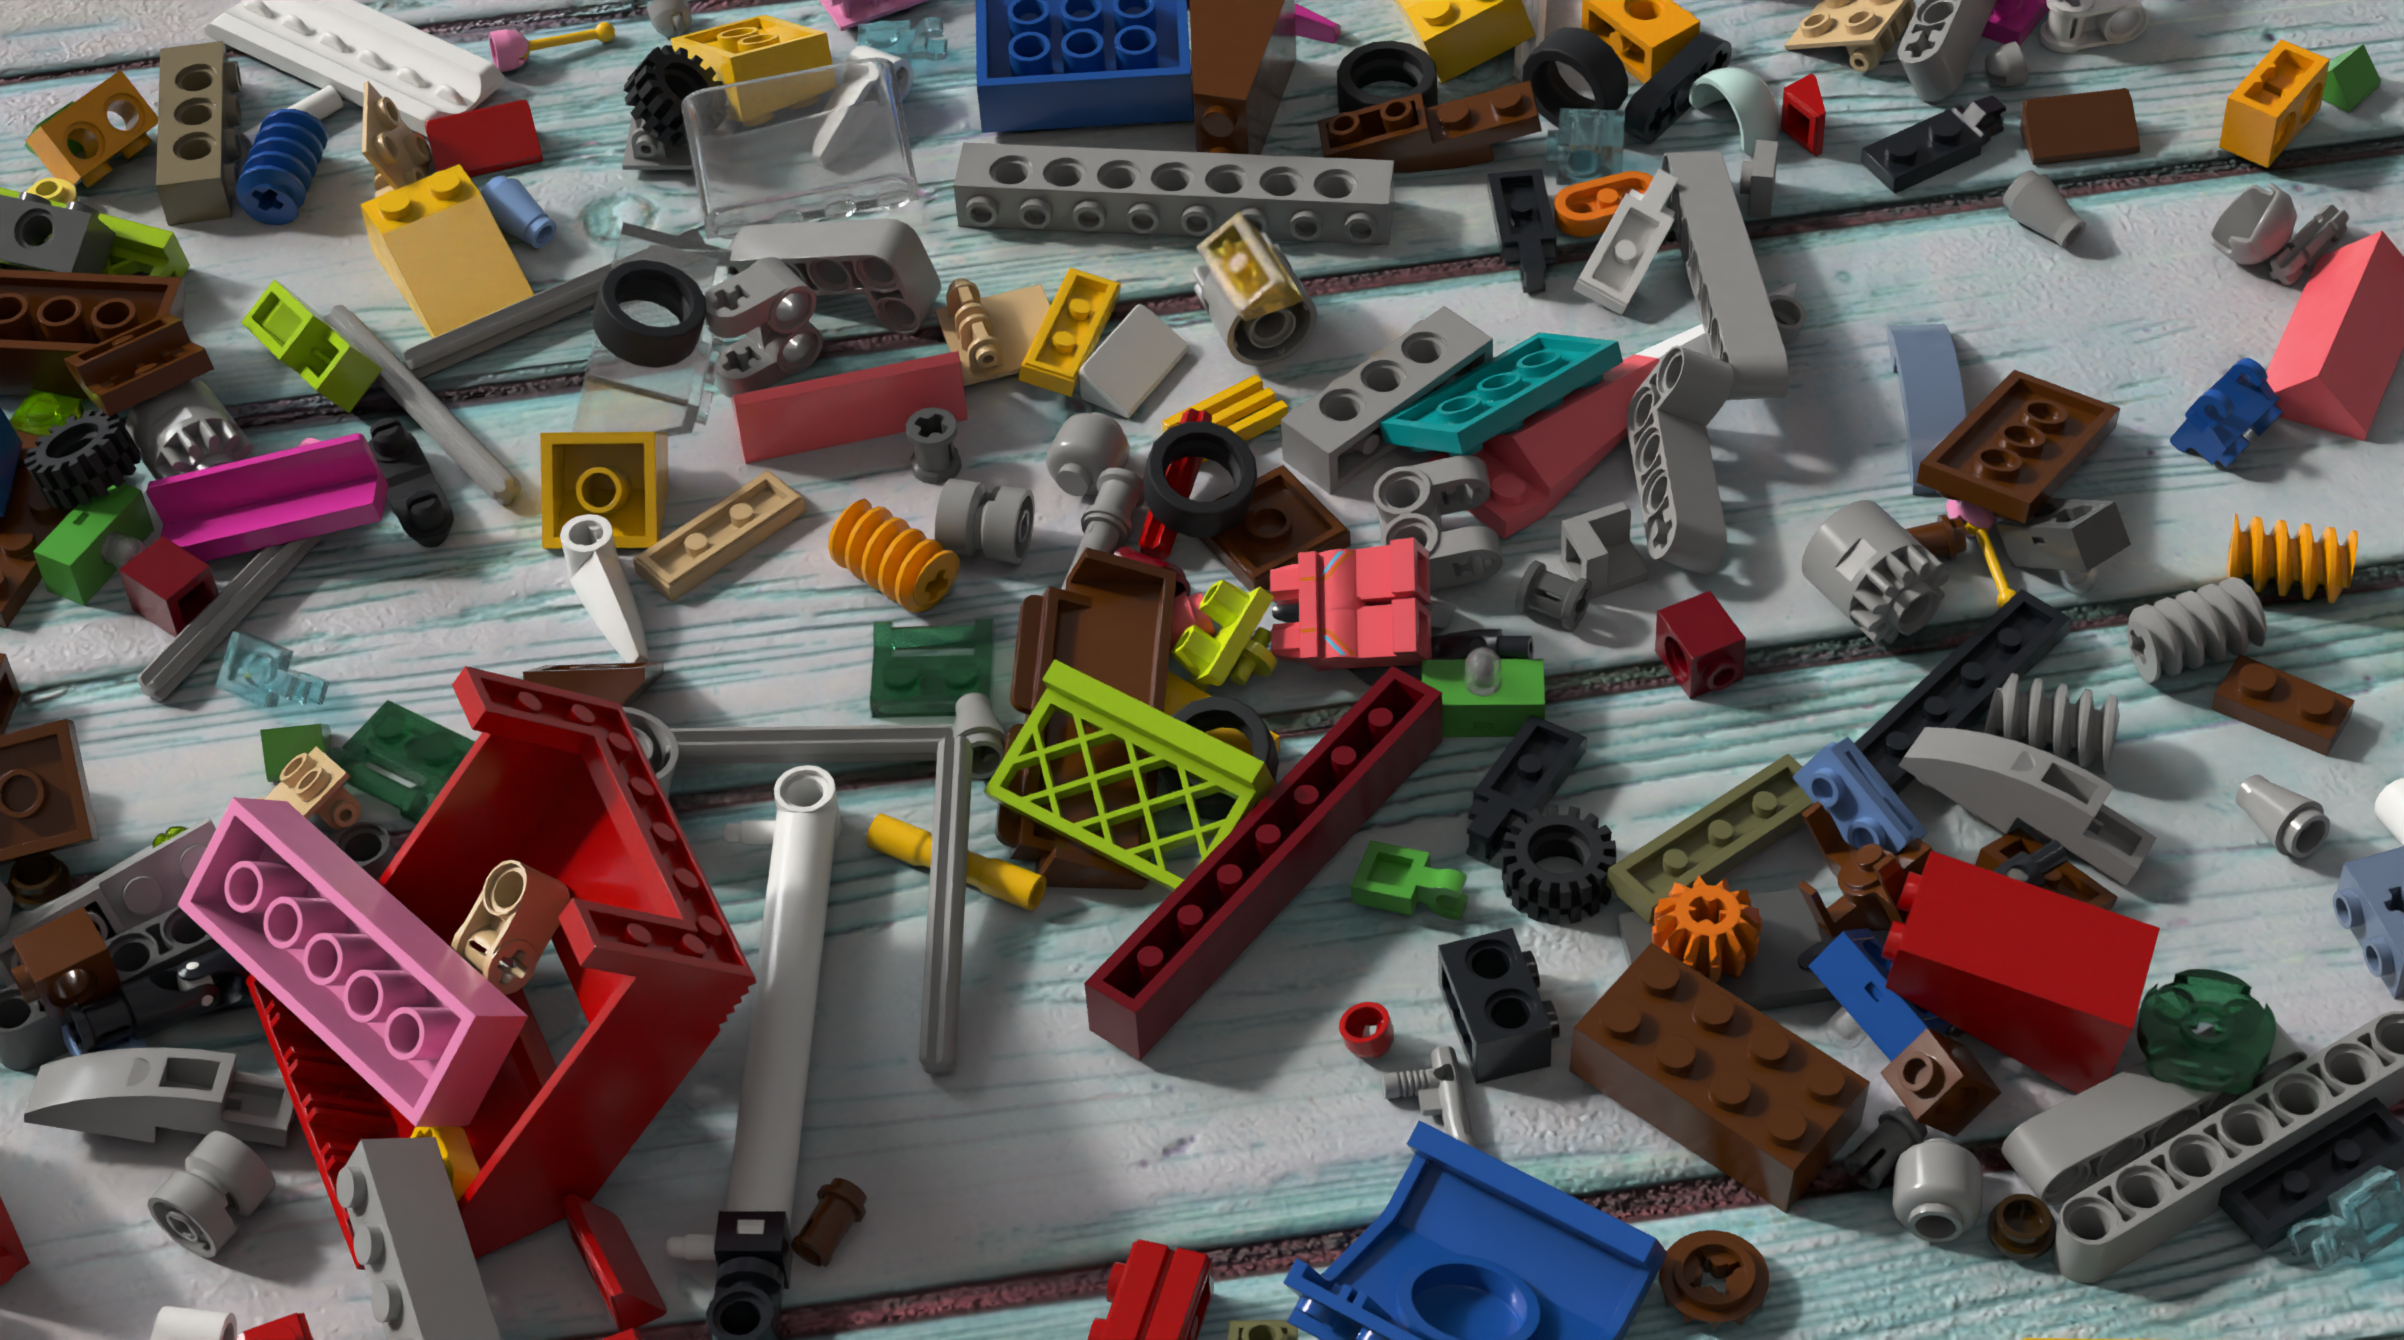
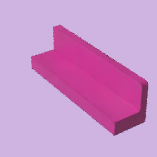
(271, 498)

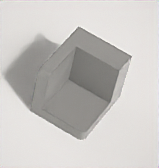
(1601, 550)

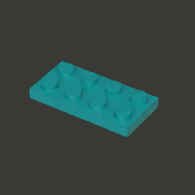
(1501, 393)

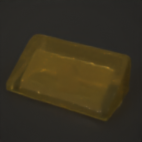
(1248, 269)

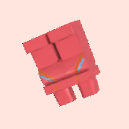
(1356, 607)

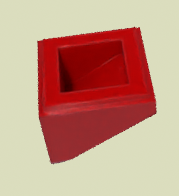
(1804, 114)

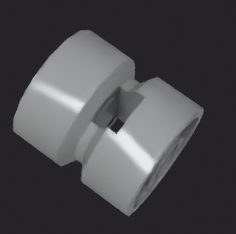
(985, 521)
(203, 1203)

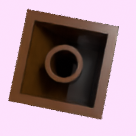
(1239, 70)

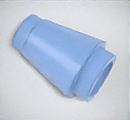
(518, 211)

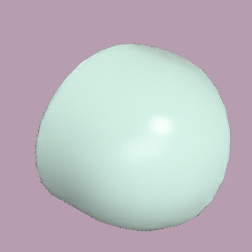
(1749, 99)

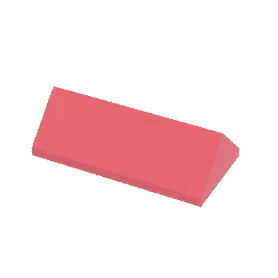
(2343, 339)
(846, 406)

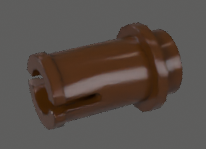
(1941, 537)
(837, 1209)

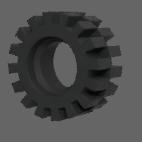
(660, 87)
(82, 459)
(1551, 837)

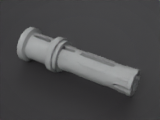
(1109, 520)

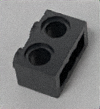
(1497, 1005)

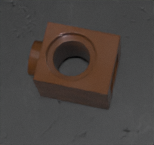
(64, 964)
(1940, 1082)

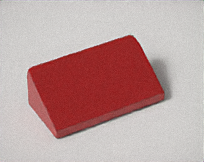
(485, 139)
(613, 1263)

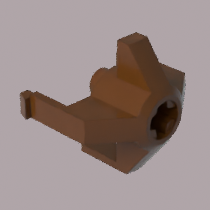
(1867, 878)

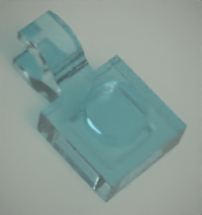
(902, 41)
(261, 673)
(2363, 1221)

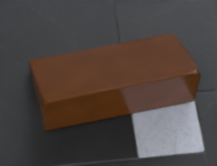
(2079, 126)

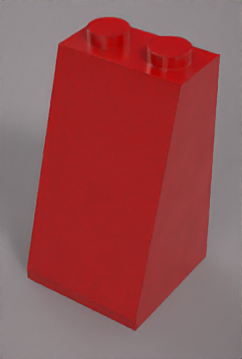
(2021, 968)

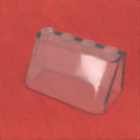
(799, 146)
(649, 399)

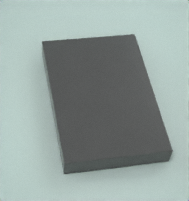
(1775, 975)

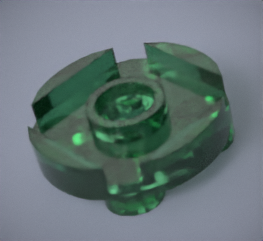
(2200, 1062)

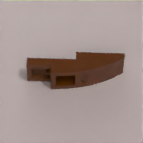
(1436, 136)

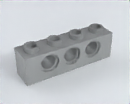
(1339, 428)

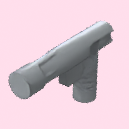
(1435, 1095)

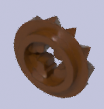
(1721, 1256)

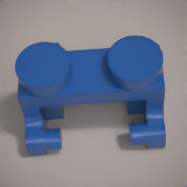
(2227, 412)

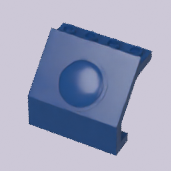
(1479, 1258)

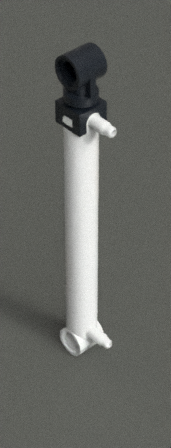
(754, 1231)

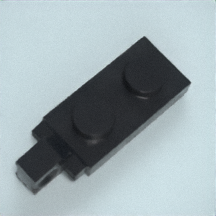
(1934, 144)
(1523, 224)
(1521, 781)

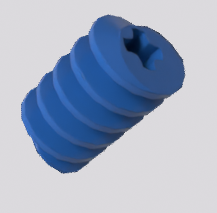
(281, 166)

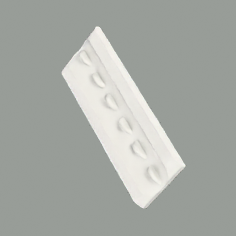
(353, 44)

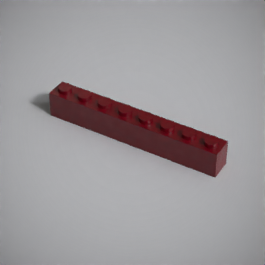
(1263, 863)

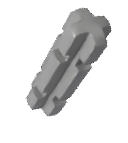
(2308, 244)

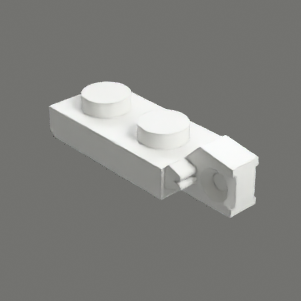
(1628, 245)

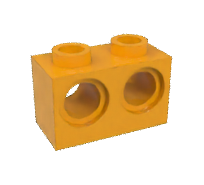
(2274, 103)
(89, 125)

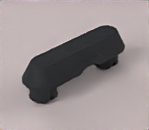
(412, 486)

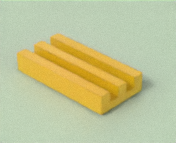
(1237, 403)

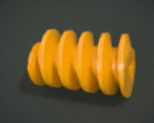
(892, 556)
(2292, 559)

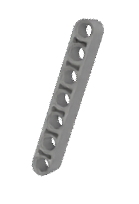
(1725, 275)
(2223, 1150)

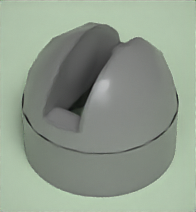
(669, 15)
(2006, 65)
(1788, 315)

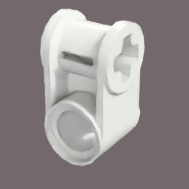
(2092, 23)

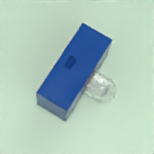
(1857, 979)

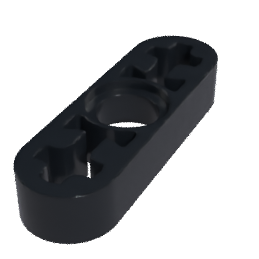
(1667, 93)

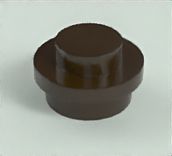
(38, 881)
(2021, 1227)

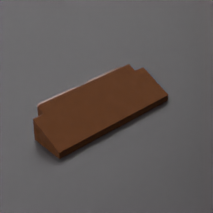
(1118, 631)

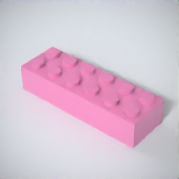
(352, 962)

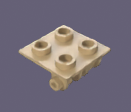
(1861, 25)
(390, 145)
(991, 330)
(313, 786)

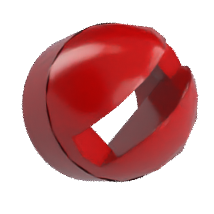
(1355, 1030)

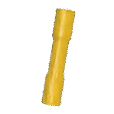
(990, 875)

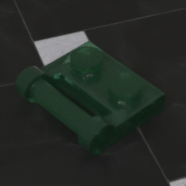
(929, 683)
(406, 747)

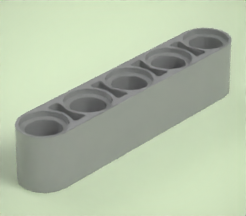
(2117, 1123)

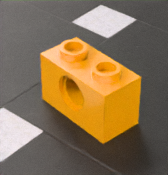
(1641, 31)

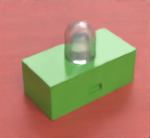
(94, 543)
(1486, 693)

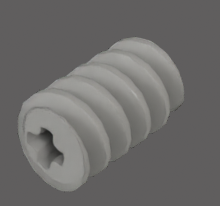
(2195, 626)
(2055, 720)

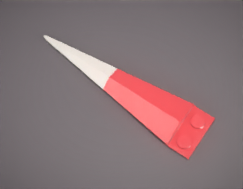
(1560, 446)

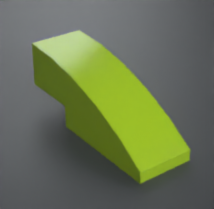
(311, 346)

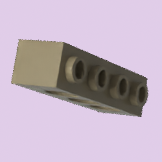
(197, 132)

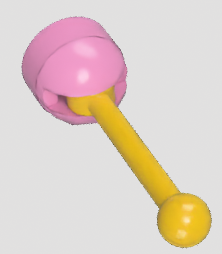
(511, 48)
(1977, 524)

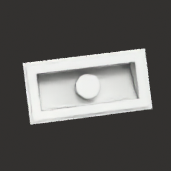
(1131, 362)

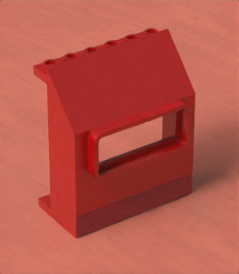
(640, 940)

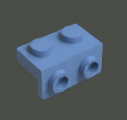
(1858, 798)

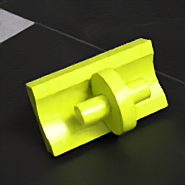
(1213, 658)

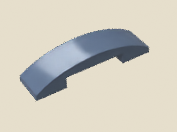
(1928, 388)

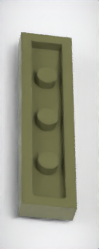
(1713, 838)

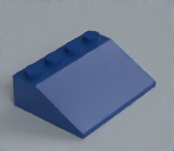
(1081, 63)

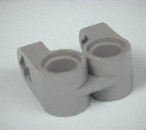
(774, 313)
(1412, 506)

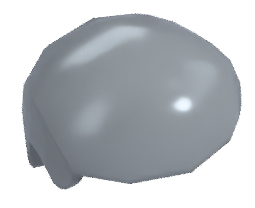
(2255, 225)

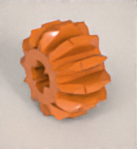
(1708, 928)

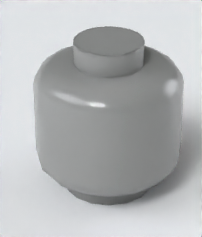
(1085, 449)
(1937, 1190)

